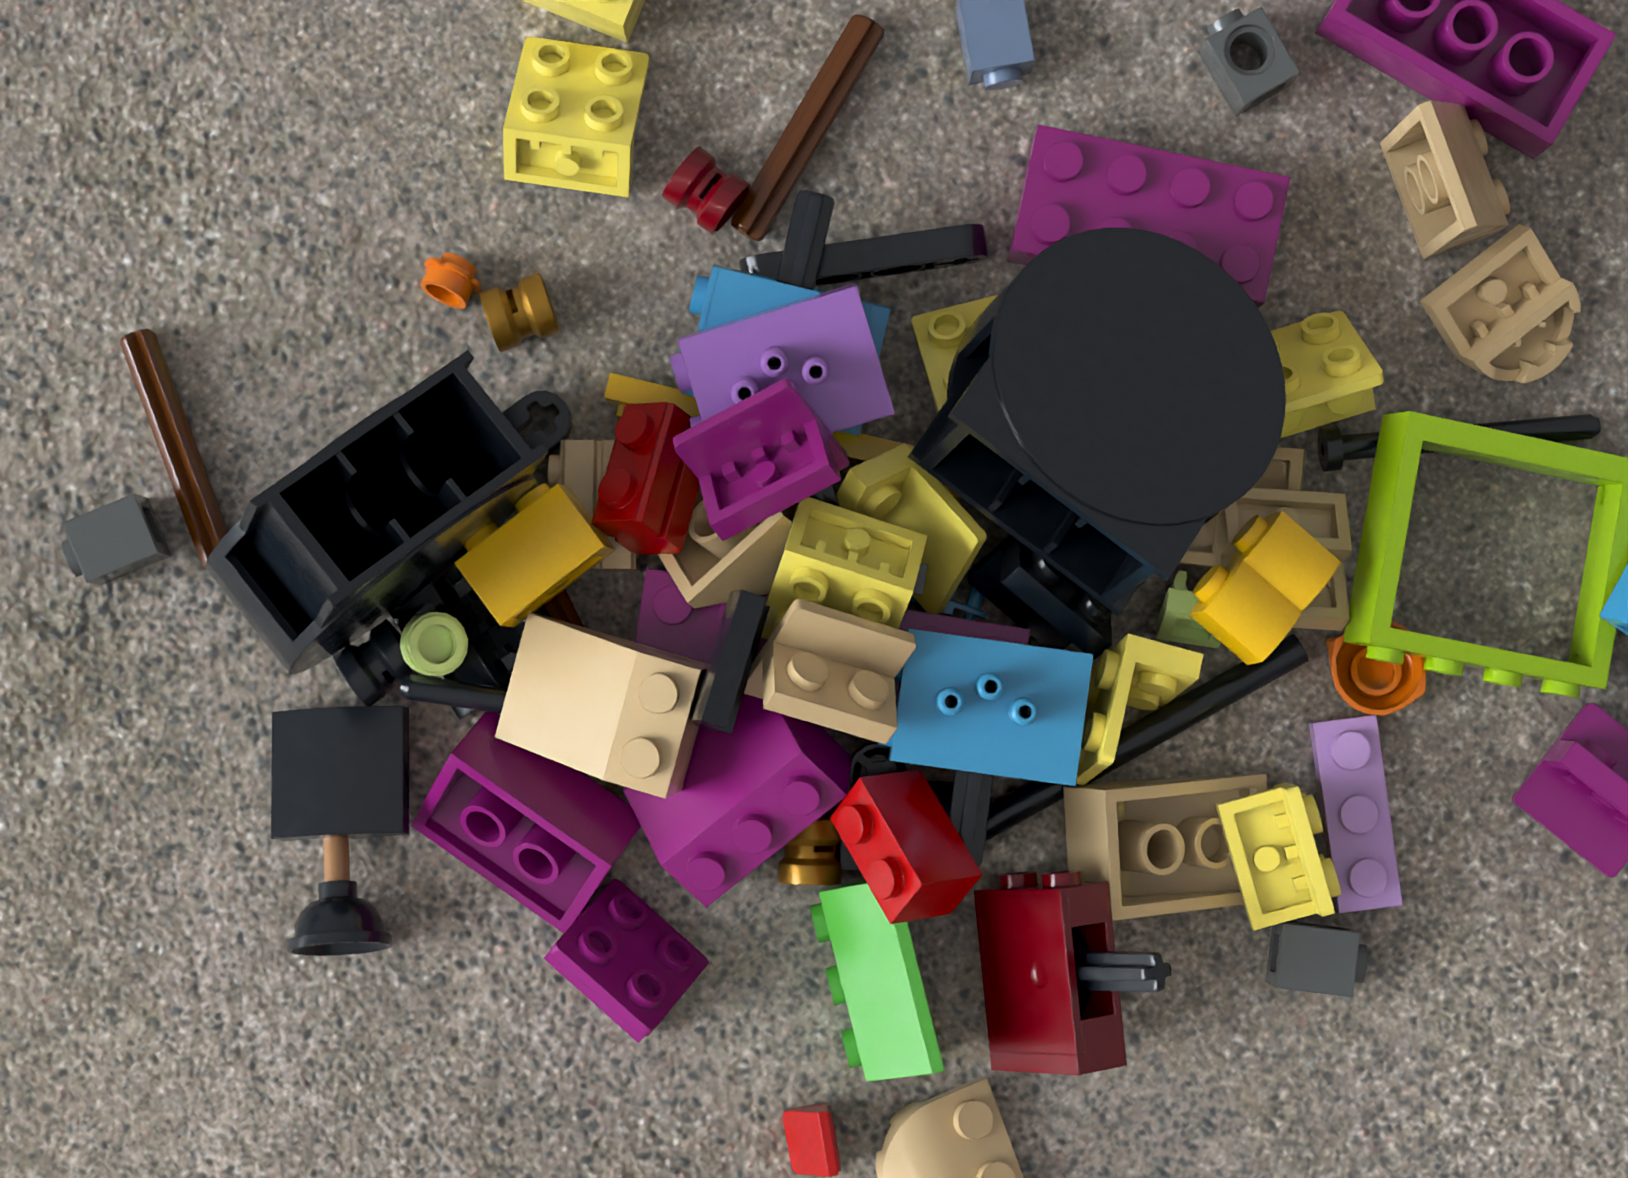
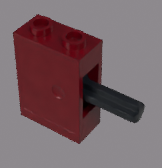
(1056, 974)

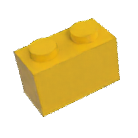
(533, 553)

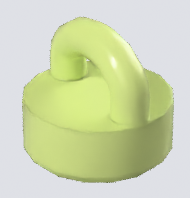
(433, 643)

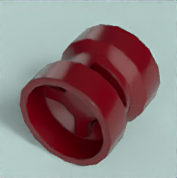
(705, 190)

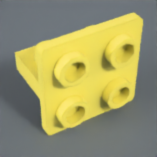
(1325, 371)
(1277, 855)

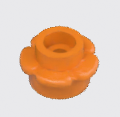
(450, 280)

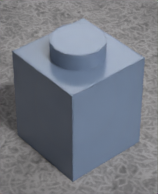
(995, 42)

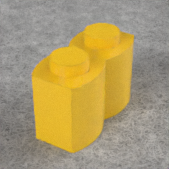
(1263, 586)

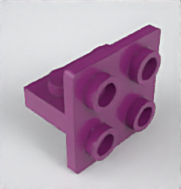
(760, 457)
(1583, 790)
(627, 960)

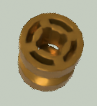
(519, 312)
(811, 856)

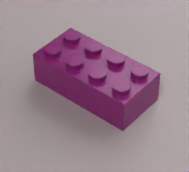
(1504, 60)
(1099, 183)

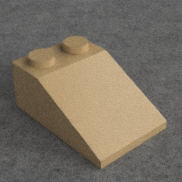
(1444, 178)
(603, 705)
(1156, 841)

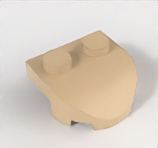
(1507, 310)
(949, 1138)

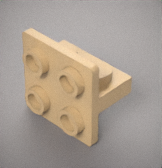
(832, 670)

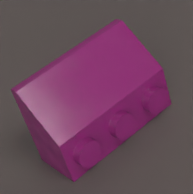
(742, 798)
(526, 823)

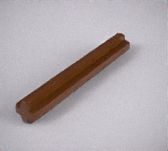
(807, 127)
(175, 440)

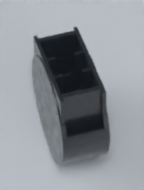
(1110, 406)
(373, 517)

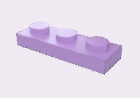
(1356, 812)

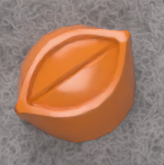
(1372, 684)

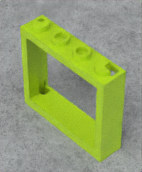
(1385, 533)

